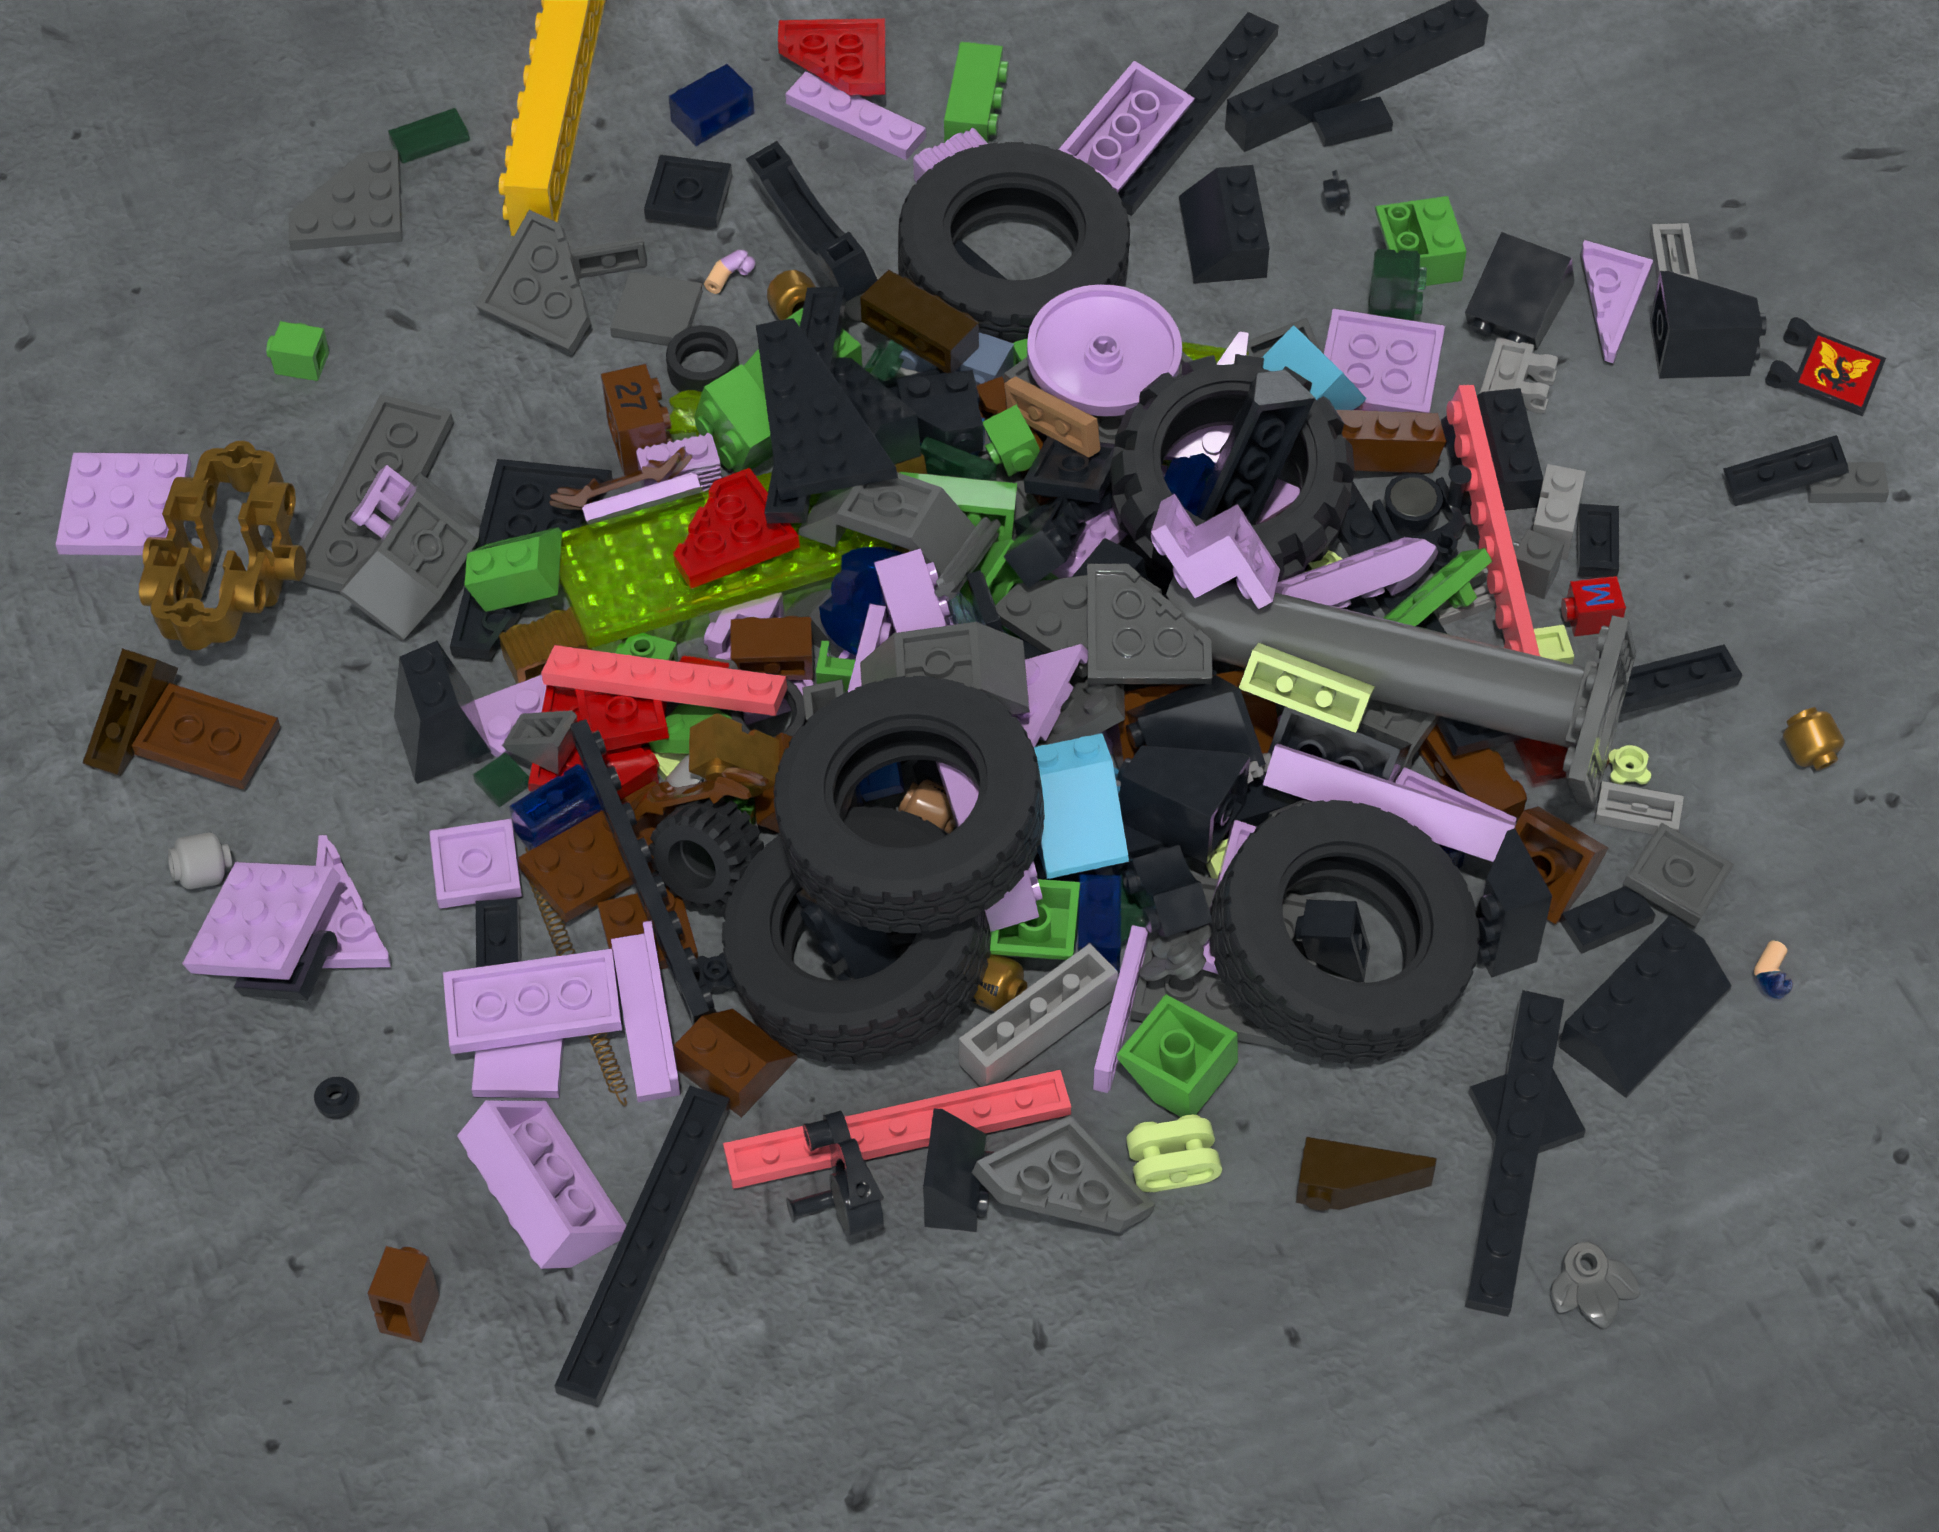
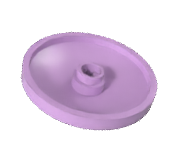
(1102, 347)

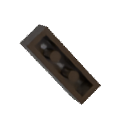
(920, 321)

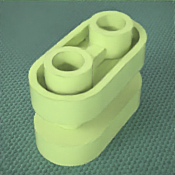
(1173, 1153)

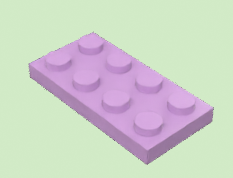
(531, 1001)

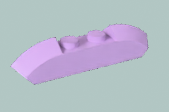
(1364, 574)

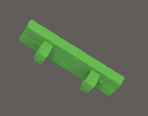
(1447, 584)

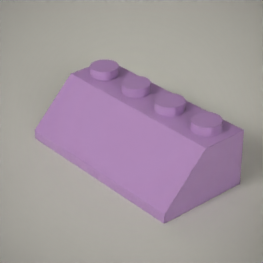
(1127, 124)
(541, 1182)

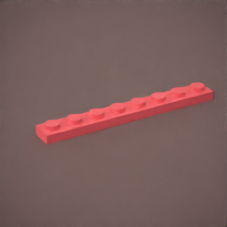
(1489, 515)
(900, 1127)

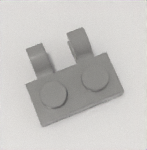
(1510, 367)

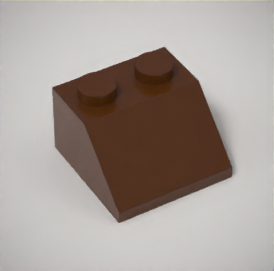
(1562, 856)
(731, 1058)

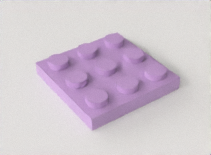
(1386, 359)
(116, 501)
(261, 920)

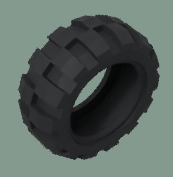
(1211, 397)

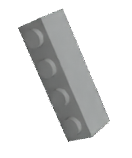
(1037, 1017)

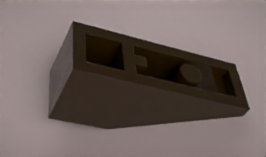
(126, 707)
(1351, 1174)

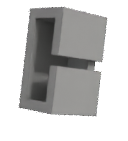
(1559, 504)

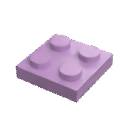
(475, 863)

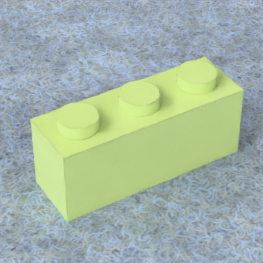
(1306, 687)

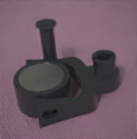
(1414, 507)
(851, 1183)

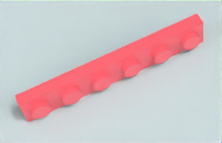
(664, 680)

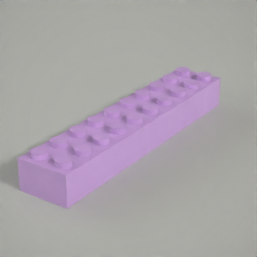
(912, 605)

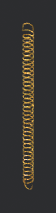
(601, 1039)

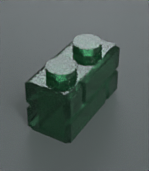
(1396, 284)

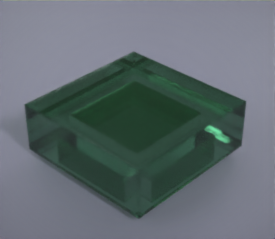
(502, 779)

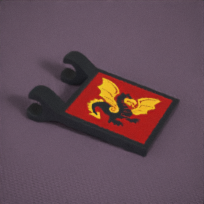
(1829, 370)

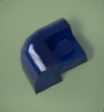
(852, 594)

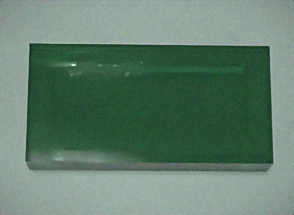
(429, 135)

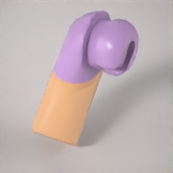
(724, 267)

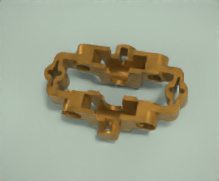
(178, 570)

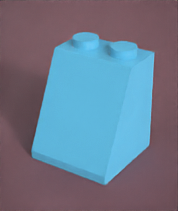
(1305, 359)
(1080, 807)

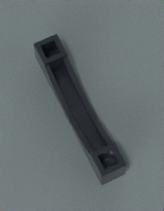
(831, 248)

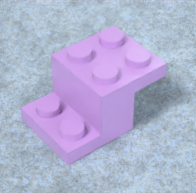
(1215, 552)

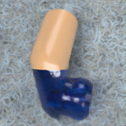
(1768, 972)

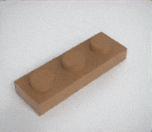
(1054, 416)

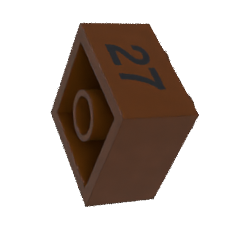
(634, 413)

